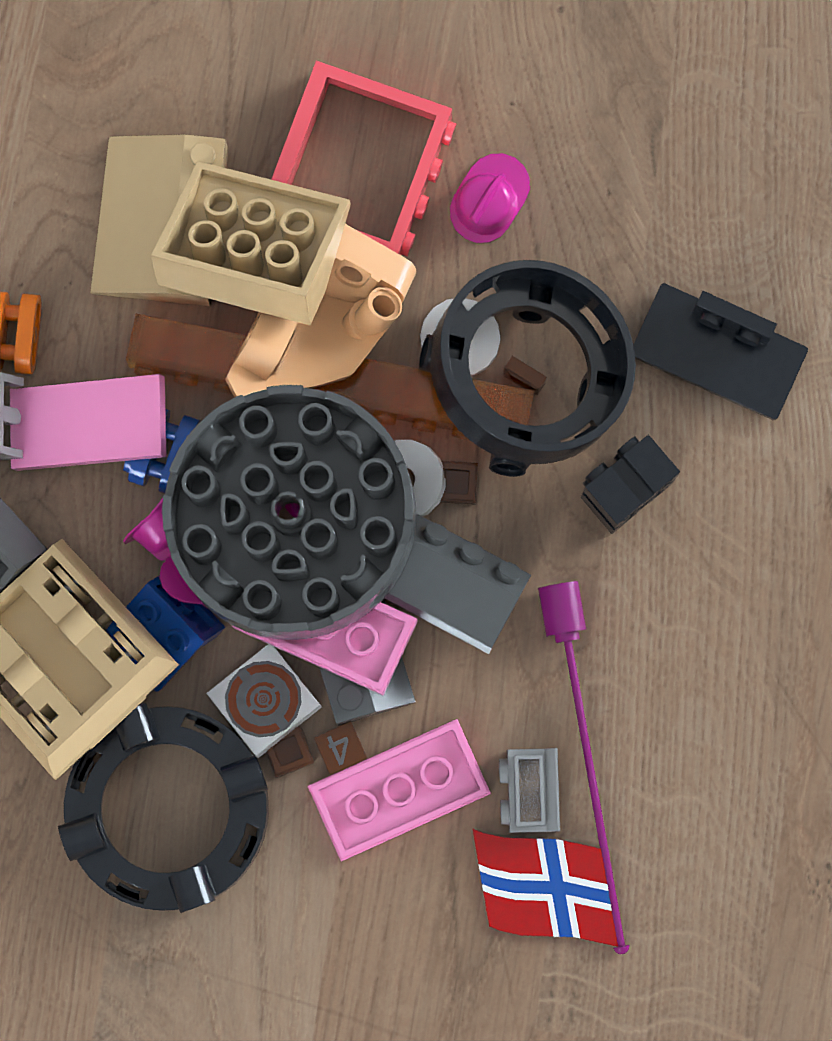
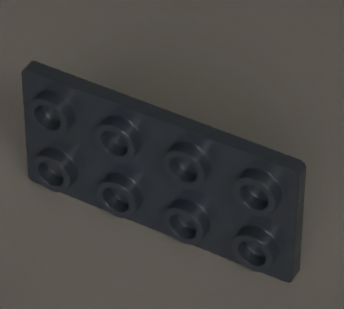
(720, 349)

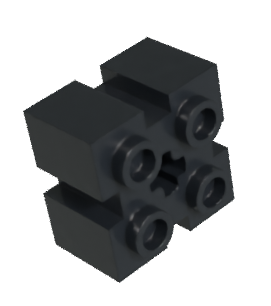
(630, 483)

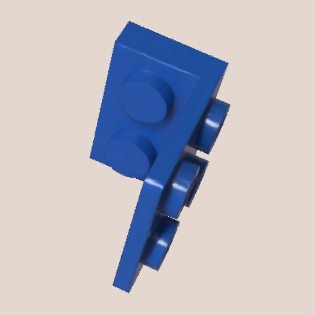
(174, 624)

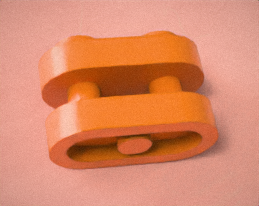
(27, 335)

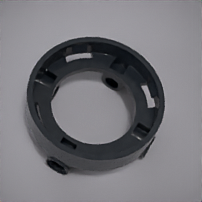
(535, 294)
(84, 830)

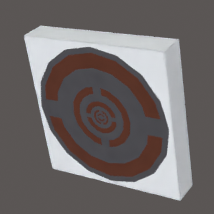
(264, 700)

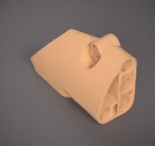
(343, 329)

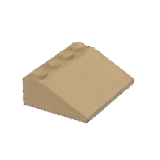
(138, 197)
(251, 242)

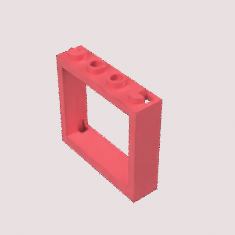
(429, 164)

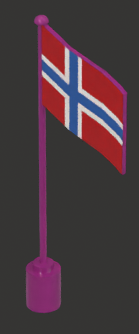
(554, 883)

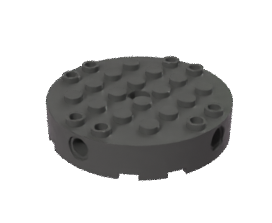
(299, 572)

